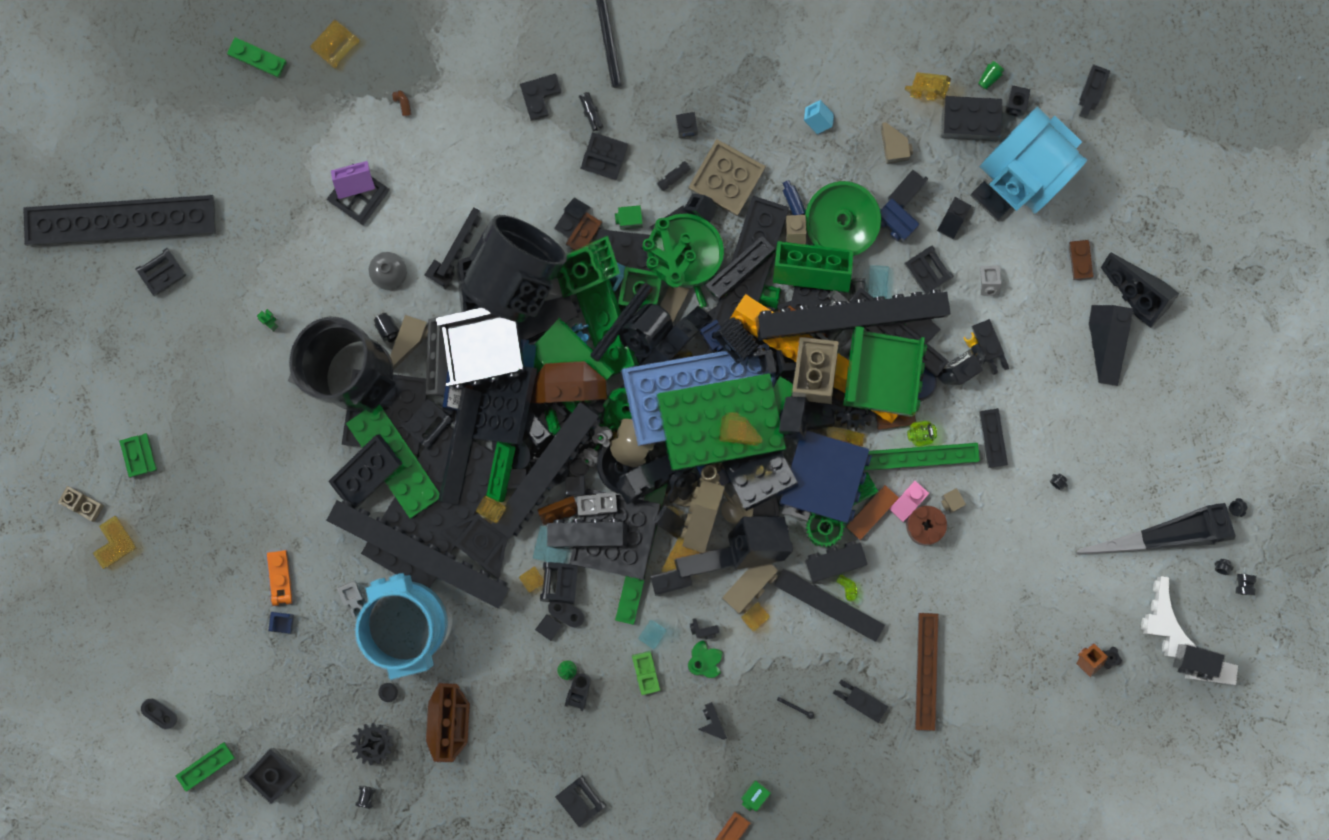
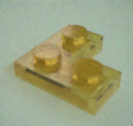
(119, 543)

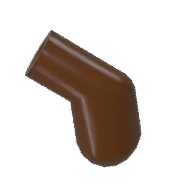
(404, 102)

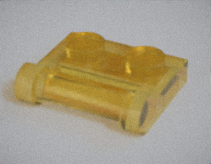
(330, 40)

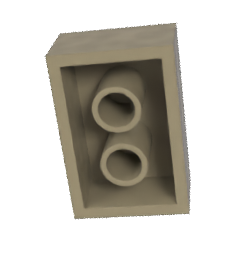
(703, 516)

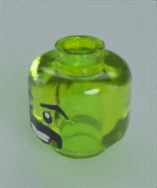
(922, 433)

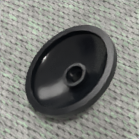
(608, 469)

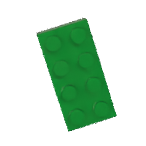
(813, 266)

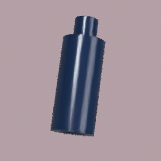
(793, 199)

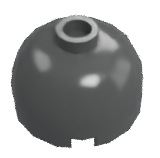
(387, 270)

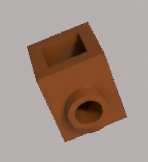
(1091, 659)

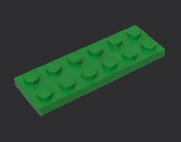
(600, 313)
(410, 481)

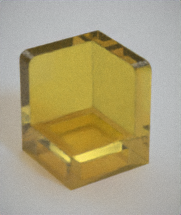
(755, 617)

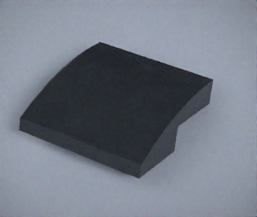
(604, 156)

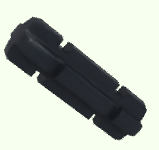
(673, 176)

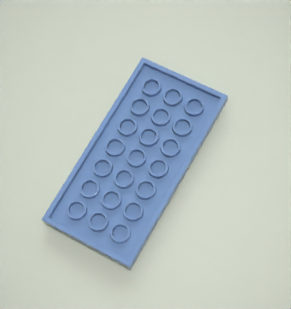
(646, 381)

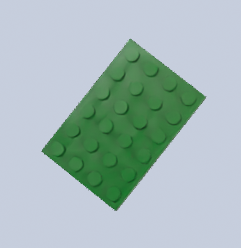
(695, 414)

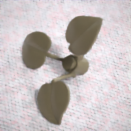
(732, 509)

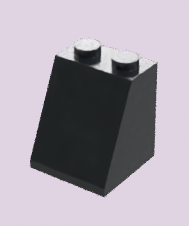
(759, 541)

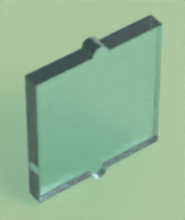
(546, 553)

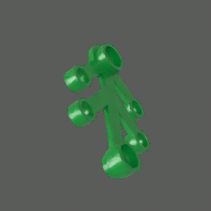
(669, 255)

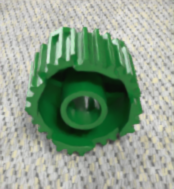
(820, 538)

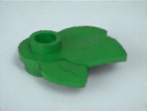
(707, 658)

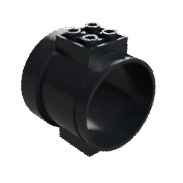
(512, 268)
(314, 352)

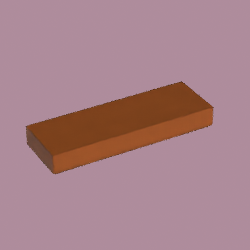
(872, 512)

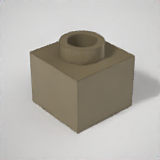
(952, 501)

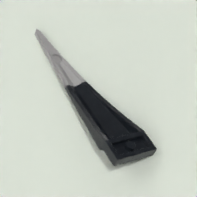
(1195, 528)

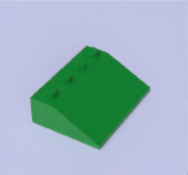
(563, 345)

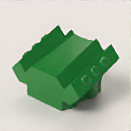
(587, 267)

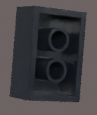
(971, 118)

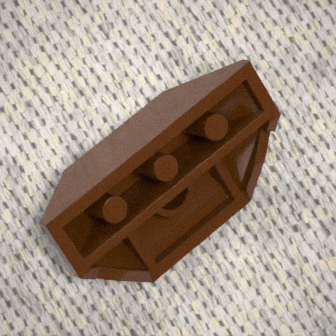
(568, 383)
(447, 722)

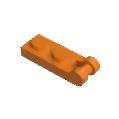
(279, 577)

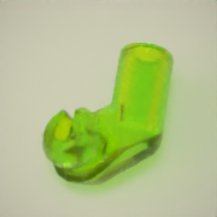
(850, 587)

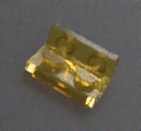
(929, 86)

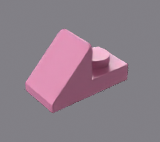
(909, 501)

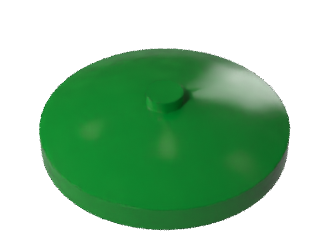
(843, 217)
(705, 243)

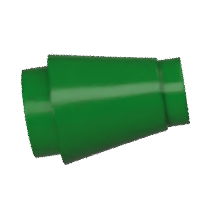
(991, 75)

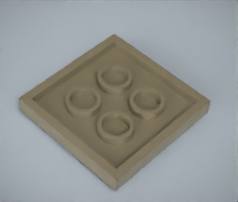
(727, 177)

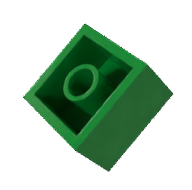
(633, 281)

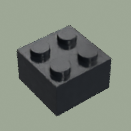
(1197, 660)
(272, 775)

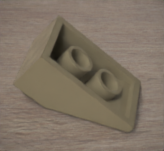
(815, 370)

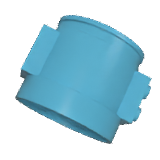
(1034, 161)
(428, 602)

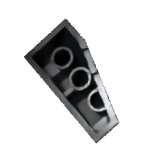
(1143, 291)
(1109, 336)

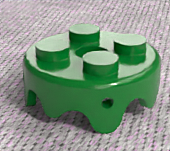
(615, 408)

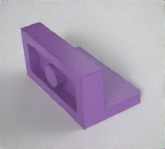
(352, 179)

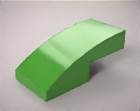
(645, 672)

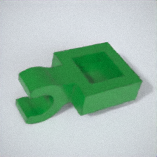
(268, 319)

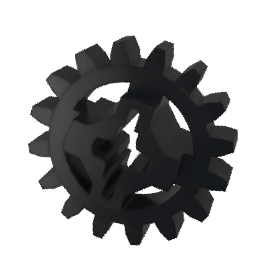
(855, 417)
(374, 752)

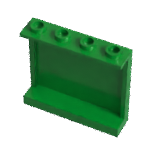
(884, 372)

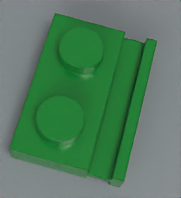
(138, 455)

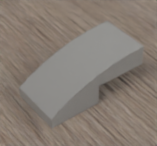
(597, 504)

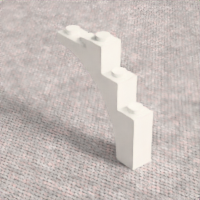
(1164, 624)

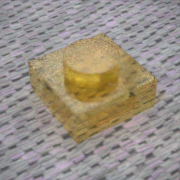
(531, 579)

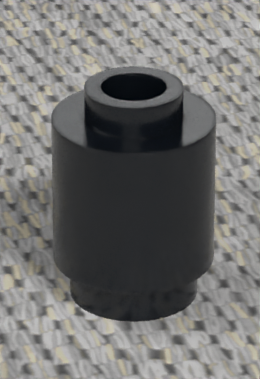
(386, 327)

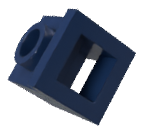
(706, 333)

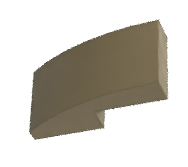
(80, 504)

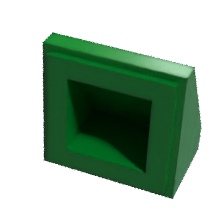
(770, 296)

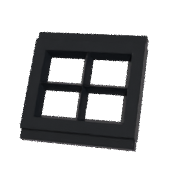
(369, 208)

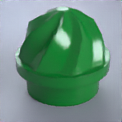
(567, 670)

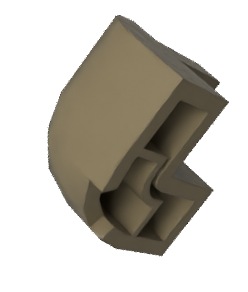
(625, 447)

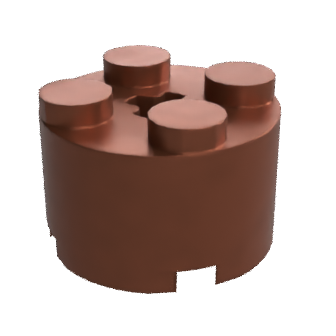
(936, 520)

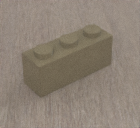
(749, 586)

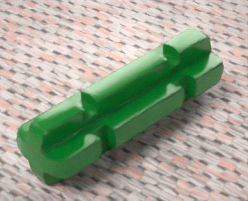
(552, 420)

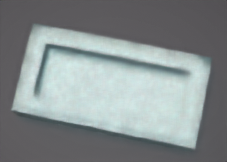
(878, 281)

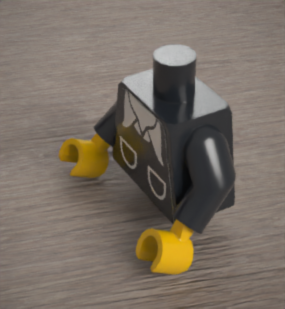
(965, 365)

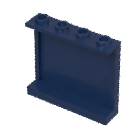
(827, 477)

